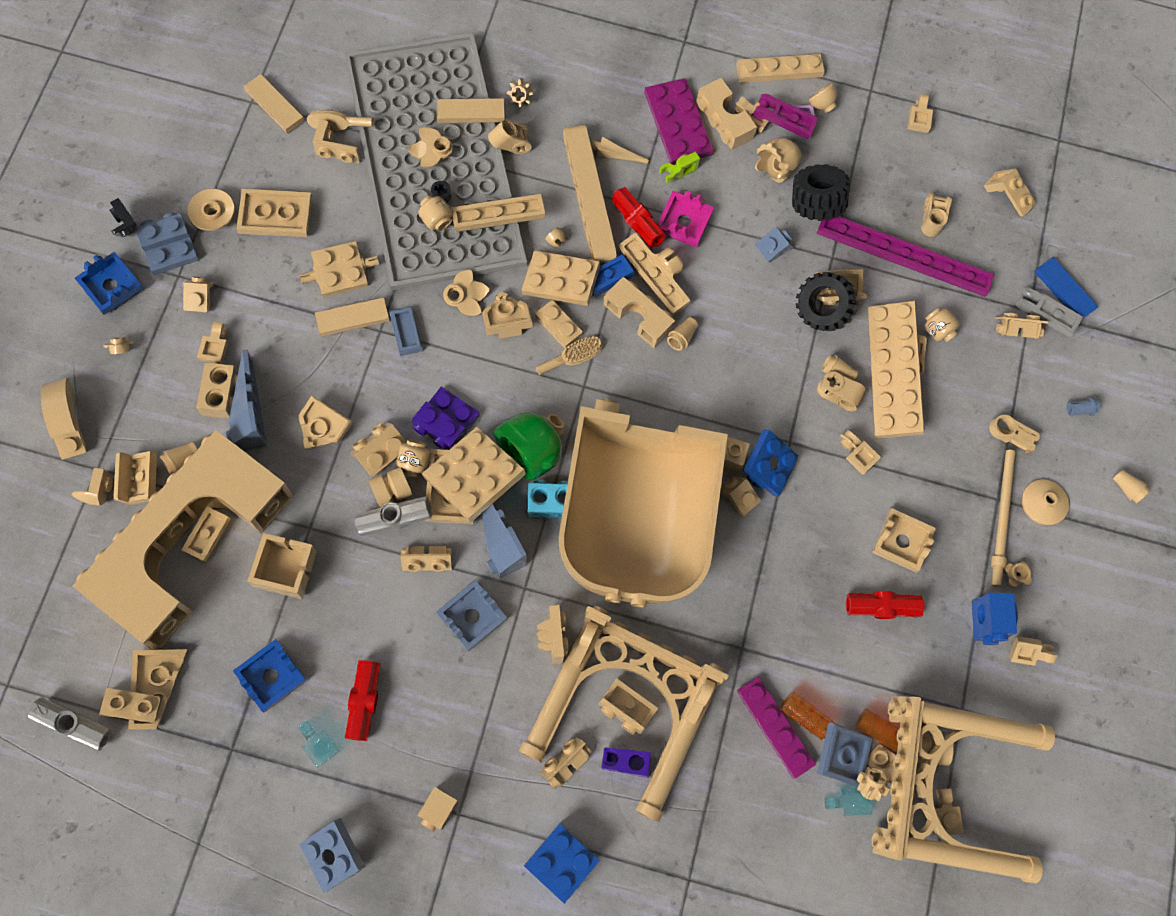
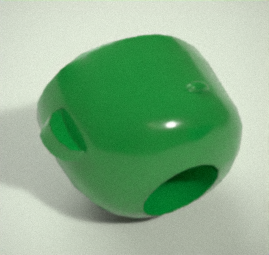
(530, 442)

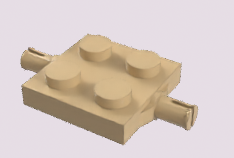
(339, 269)

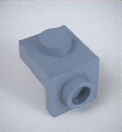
(774, 243)

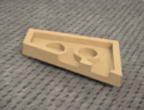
(155, 674)

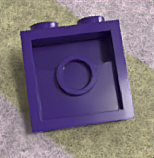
(444, 419)

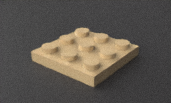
(473, 474)

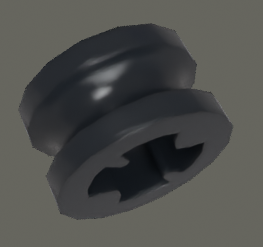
(441, 185)

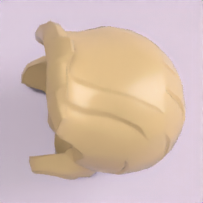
(779, 151)

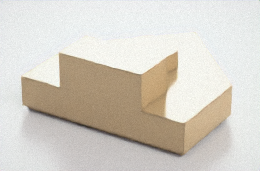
(506, 316)
(322, 424)

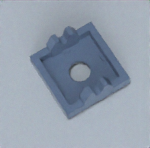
(471, 598)
(347, 859)

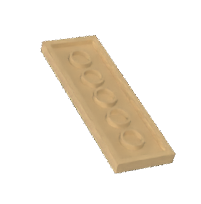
(895, 370)

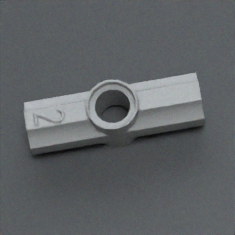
(407, 513)
(56, 716)

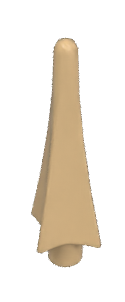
(611, 150)

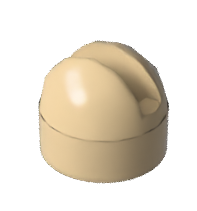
(554, 236)

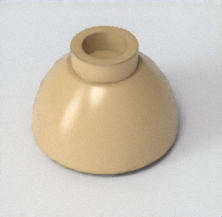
(824, 98)

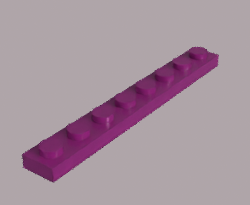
(907, 255)

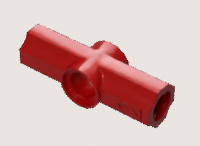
(638, 217)
(884, 605)
(362, 700)

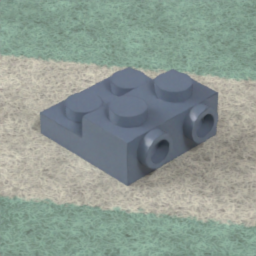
(166, 243)

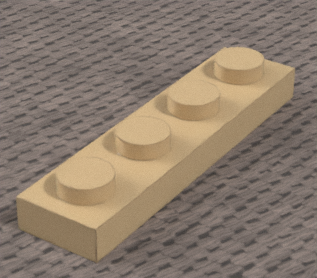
(780, 68)
(498, 212)

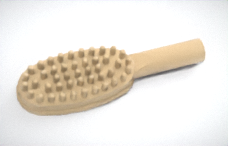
(337, 120)
(574, 354)

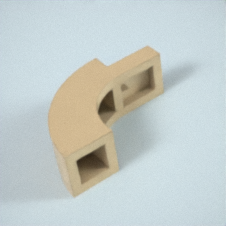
(60, 418)

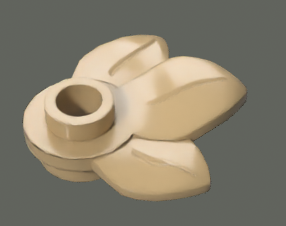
(428, 147)
(469, 293)

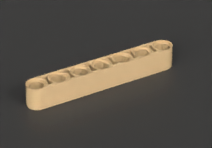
(589, 194)

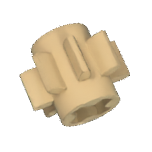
(516, 96)
(873, 783)

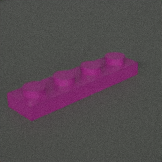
(776, 728)

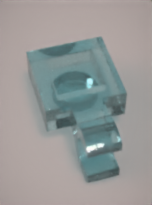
(319, 746)
(851, 801)

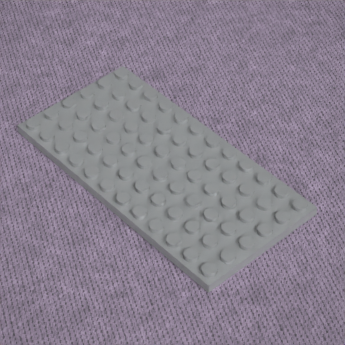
(401, 93)

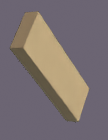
(273, 103)
(470, 110)
(352, 317)

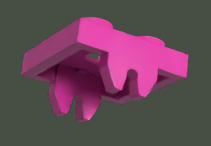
(689, 206)

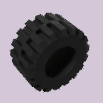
(820, 192)
(808, 296)

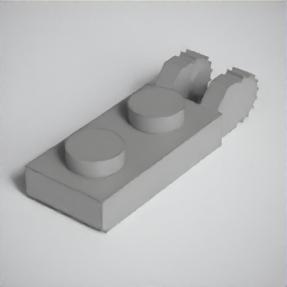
(1050, 310)

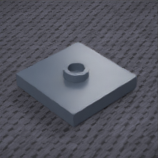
(844, 754)

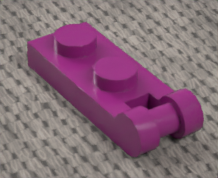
(785, 116)

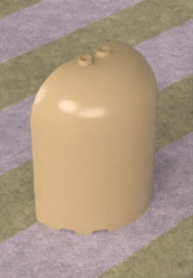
(640, 508)

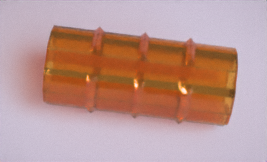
(806, 715)
(878, 729)

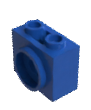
(994, 618)

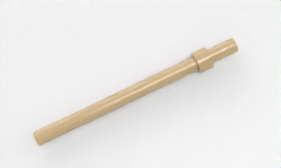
(999, 561)

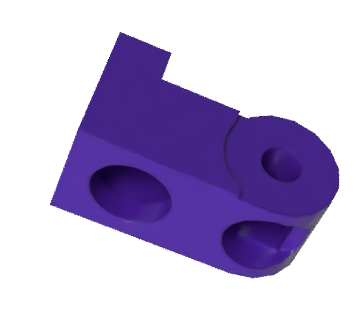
(626, 761)

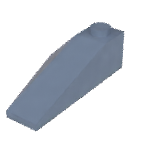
(245, 416)
(503, 545)

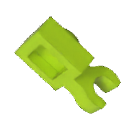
(684, 165)

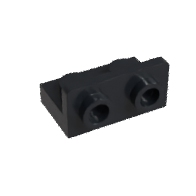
(121, 214)

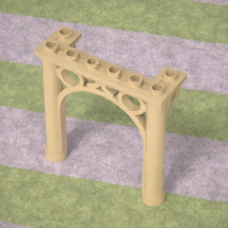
(682, 729)
(901, 838)

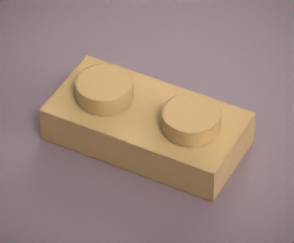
(558, 324)
(206, 534)

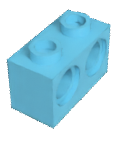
(552, 506)

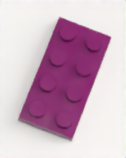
(678, 120)

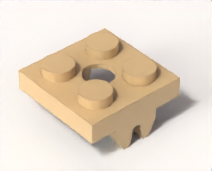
(919, 535)
(551, 635)

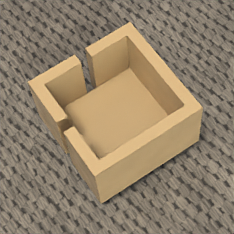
(280, 568)

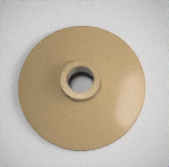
(207, 202)
(1038, 508)

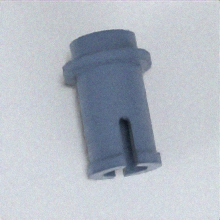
(1090, 406)

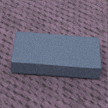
(406, 331)

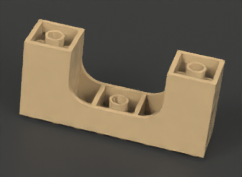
(126, 574)

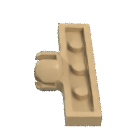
(657, 272)

